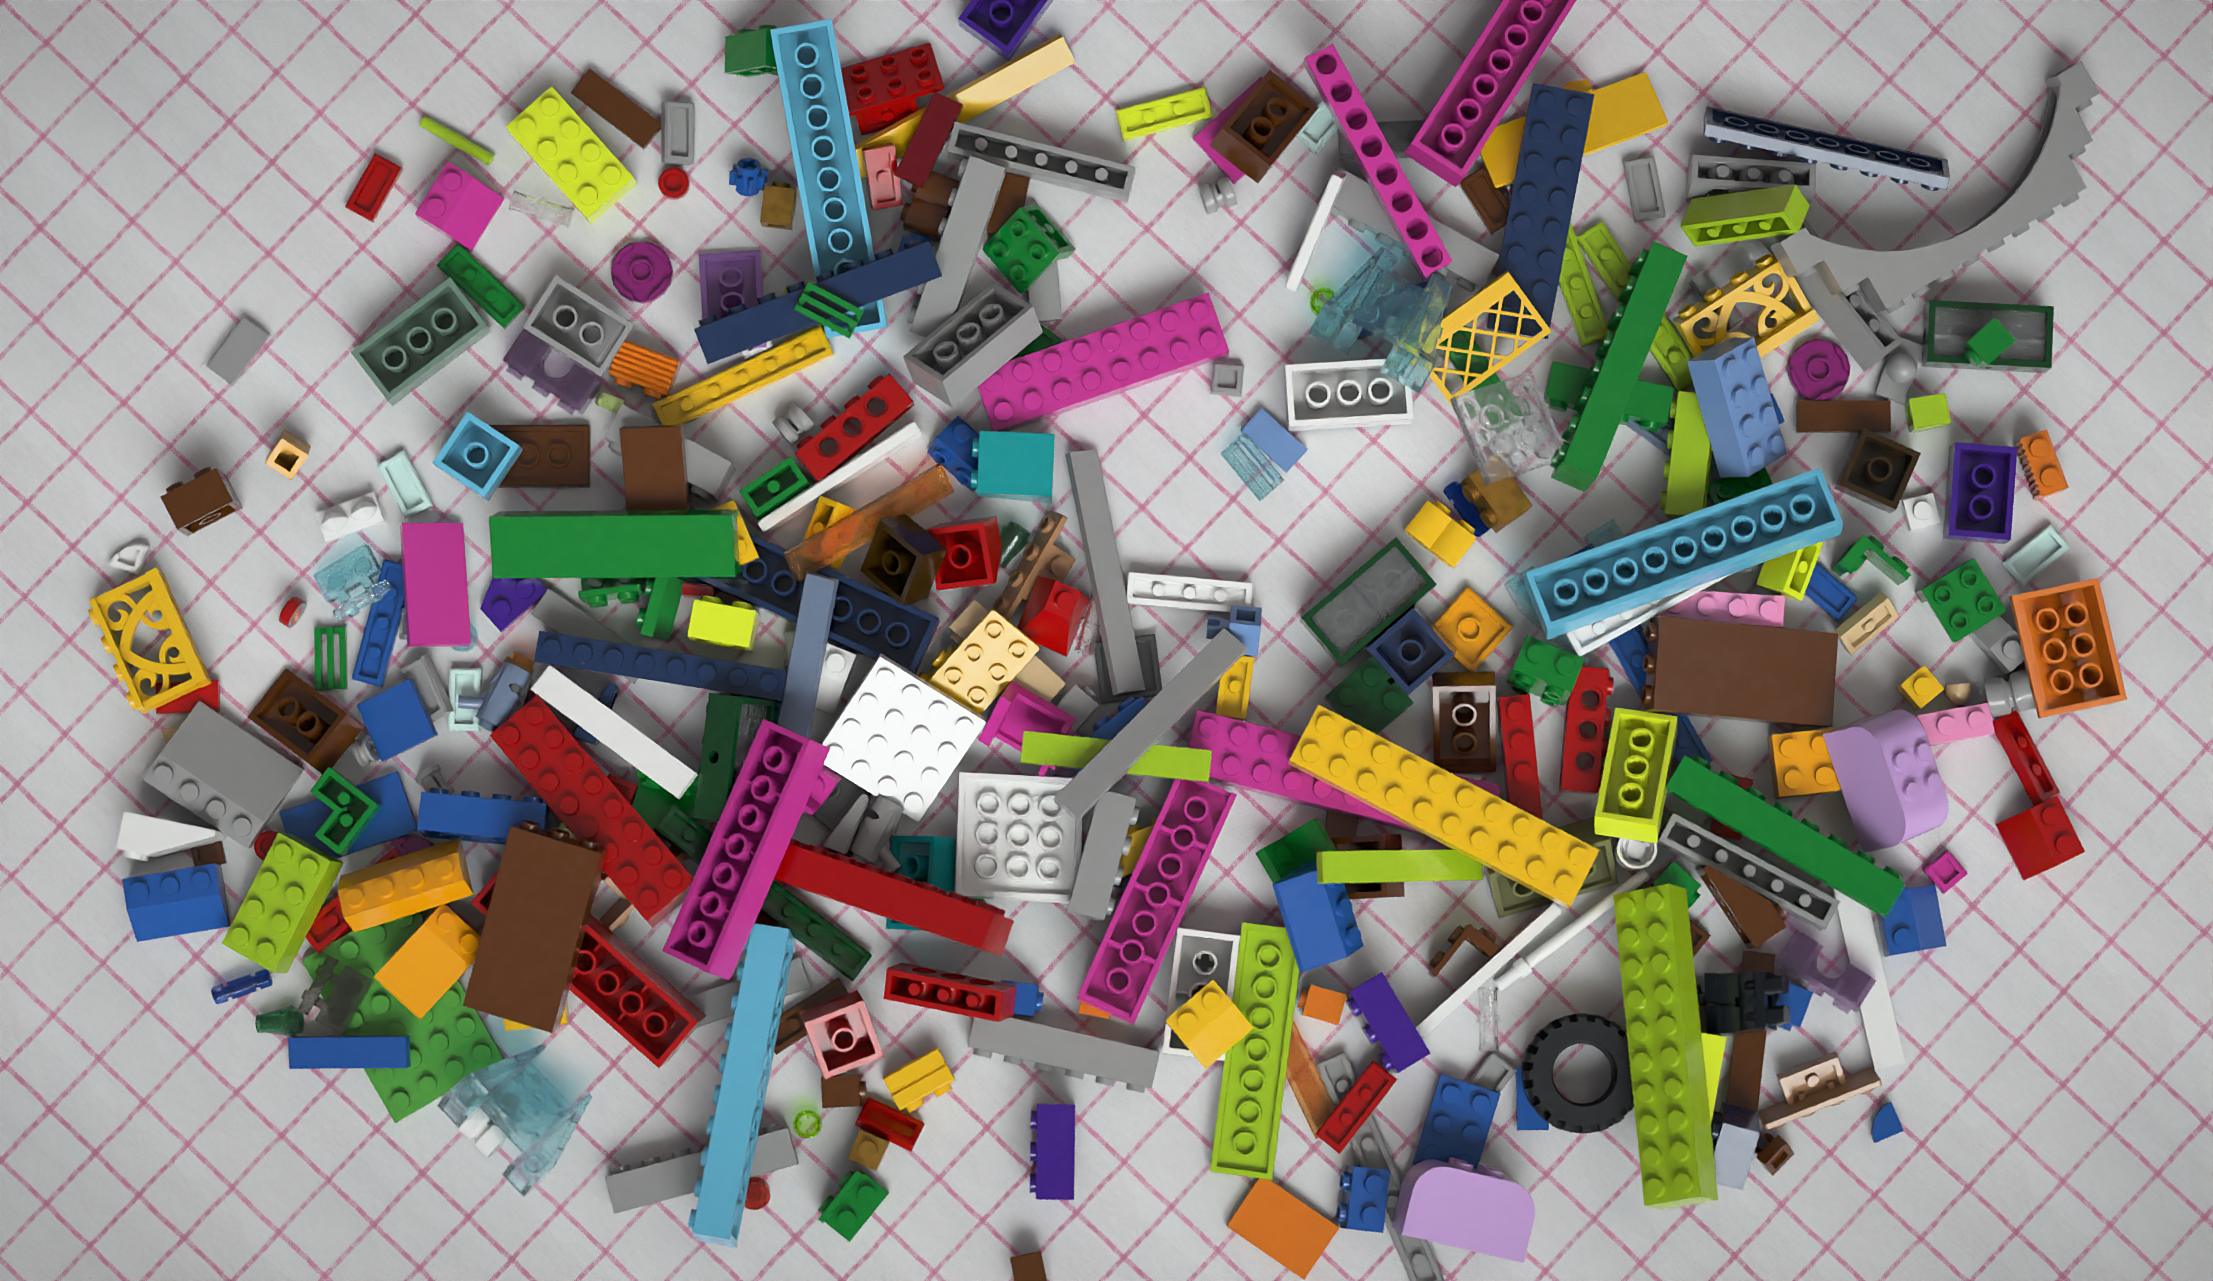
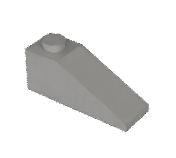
(2000, 644)

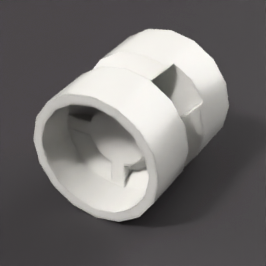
(1634, 854)
(484, 1132)

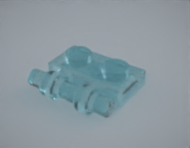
(347, 574)

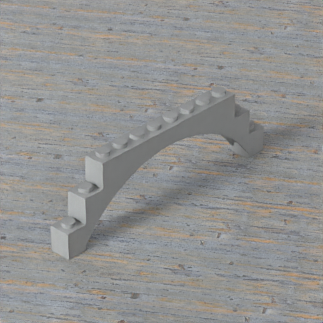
(2042, 185)

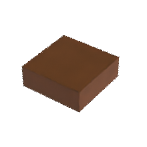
(209, 854)

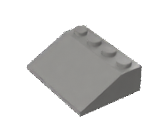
(223, 774)

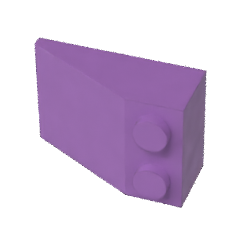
(729, 281)

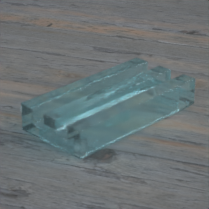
(1243, 473)

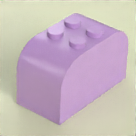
(1888, 778)
(1465, 1208)

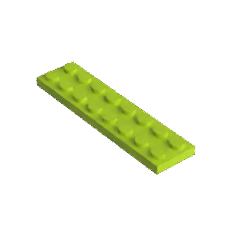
(1259, 1061)

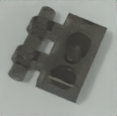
(343, 1000)

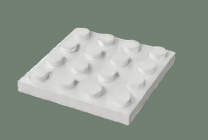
(900, 737)
(1014, 839)

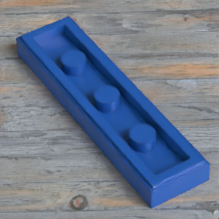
(381, 629)
(349, 1052)

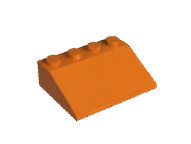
(2068, 648)

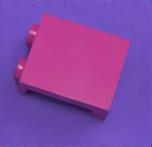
(1024, 711)

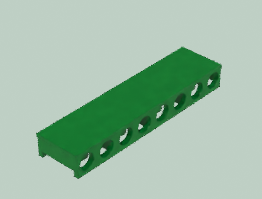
(614, 544)

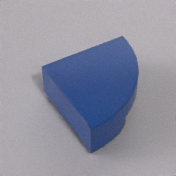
(1885, 1123)

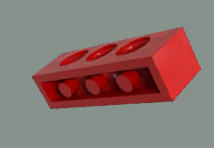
(896, 405)
(1571, 776)
(950, 992)

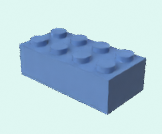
(1737, 407)

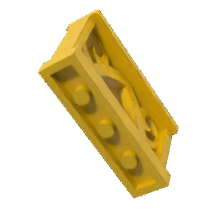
(1786, 321)
(186, 662)

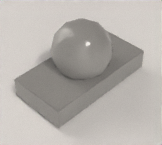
(1899, 371)

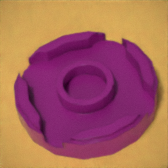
(641, 272)
(1818, 370)

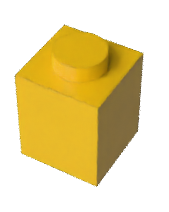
(1919, 688)

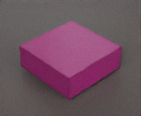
(1945, 871)

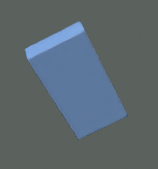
(1274, 440)

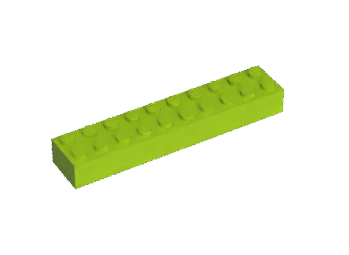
(1665, 1047)

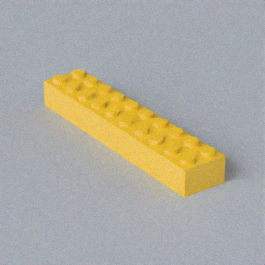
(1443, 806)

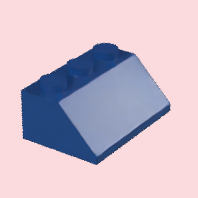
(176, 902)
(1316, 918)

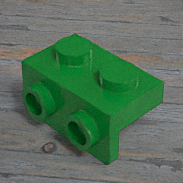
(661, 607)

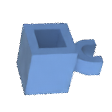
(1243, 625)

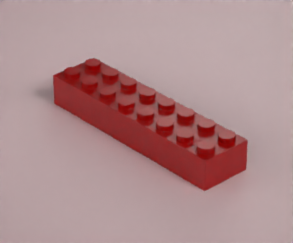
(594, 809)
(895, 897)
(625, 991)

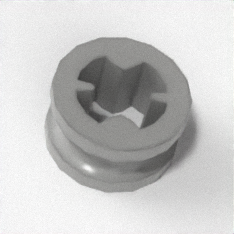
(365, 751)

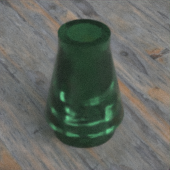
(1013, 541)
(283, 1021)

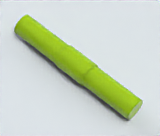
(457, 140)

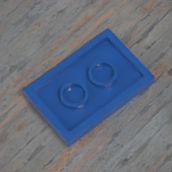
(1457, 1121)

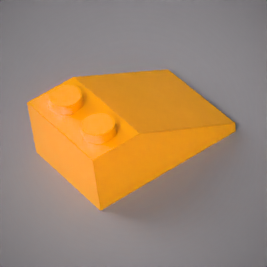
(430, 961)

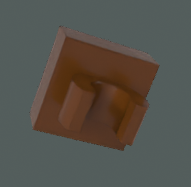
(1775, 1154)

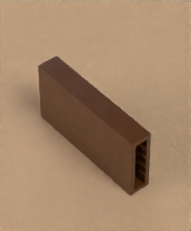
(1739, 672)
(535, 926)

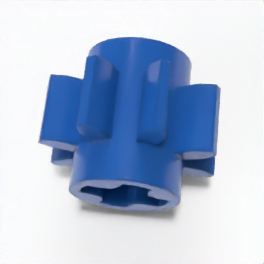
(748, 176)

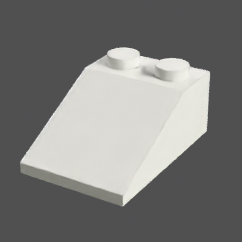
(150, 836)

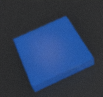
(397, 720)

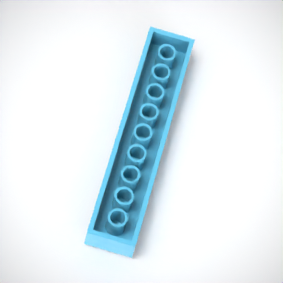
(825, 156)
(1683, 553)
(743, 1086)

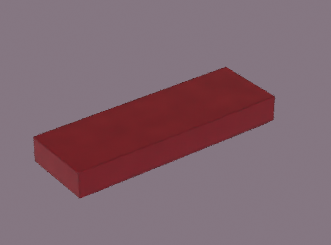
(928, 140)

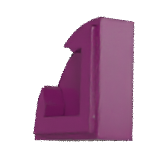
(411, 844)

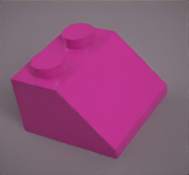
(459, 206)

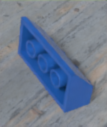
(476, 817)

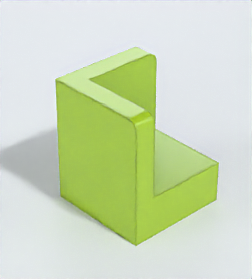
(1927, 413)

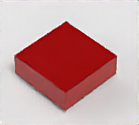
(696, 591)

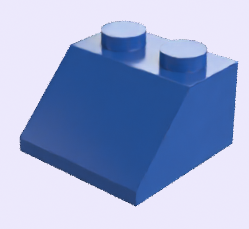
(1913, 923)

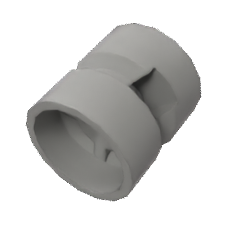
(2009, 693)

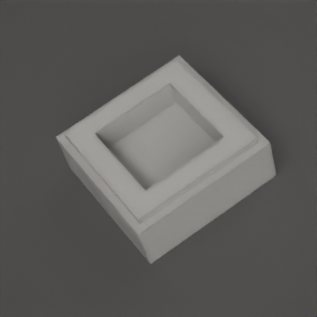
(1227, 379)

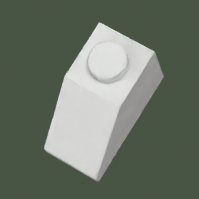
(834, 678)

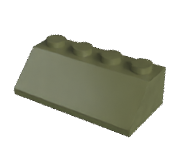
(1514, 898)

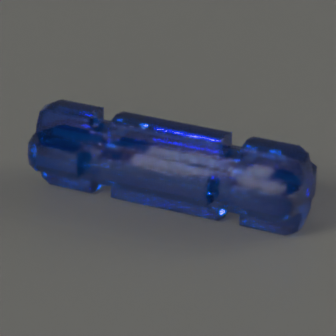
(1466, 509)
(241, 986)

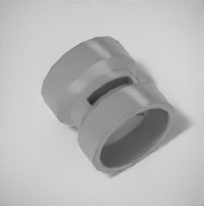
(1217, 194)
(798, 419)

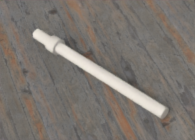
(1523, 967)

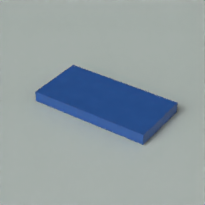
(390, 823)

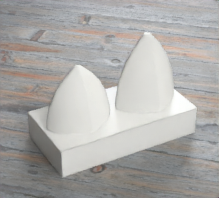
(350, 517)

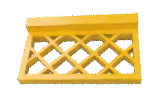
(1470, 310)

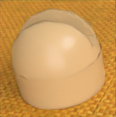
(1958, 693)

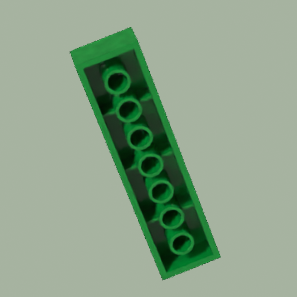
(1618, 366)
(1785, 836)

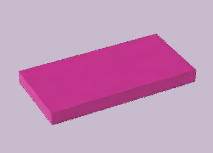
(435, 584)

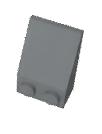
(578, 326)

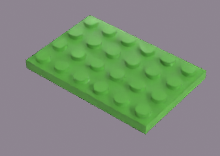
(442, 1043)

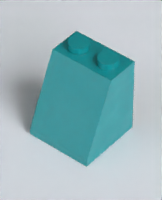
(1014, 465)

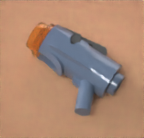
(505, 695)

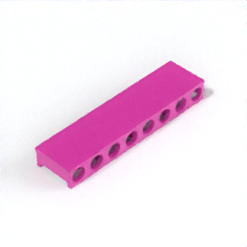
(1377, 161)
(1156, 898)

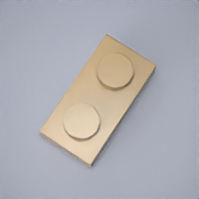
(1866, 623)

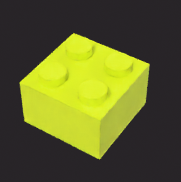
(723, 624)

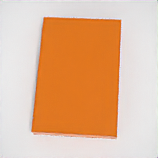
(1282, 1227)

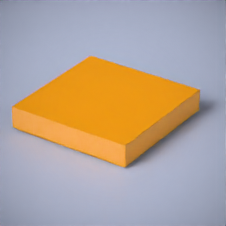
(1472, 629)

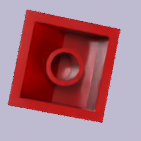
(971, 552)
(2040, 838)

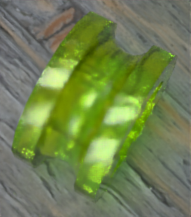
(1316, 296)
(798, 1123)

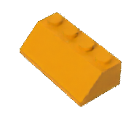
(404, 885)

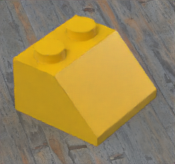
(1209, 1024)

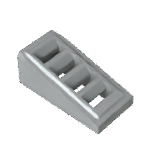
(847, 828)

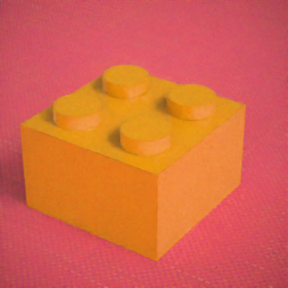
(1801, 764)

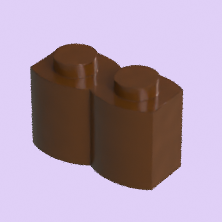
(929, 206)

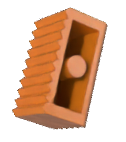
(644, 369)
(2041, 465)

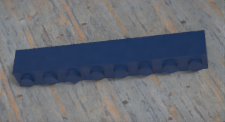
(776, 315)
(660, 666)

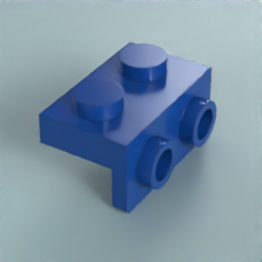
(954, 451)
(1363, 1198)

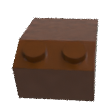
(1263, 126)
(305, 721)
(1464, 721)
(1747, 911)

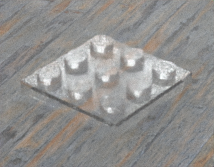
(1507, 427)

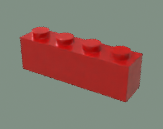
(1519, 753)

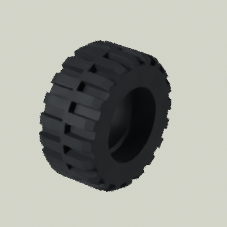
(1539, 1081)

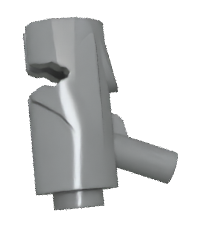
(874, 835)

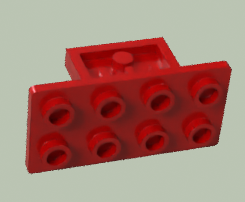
(886, 86)

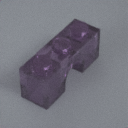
(573, 390)
(1800, 959)

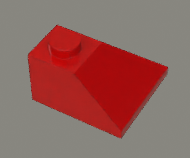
(1053, 615)

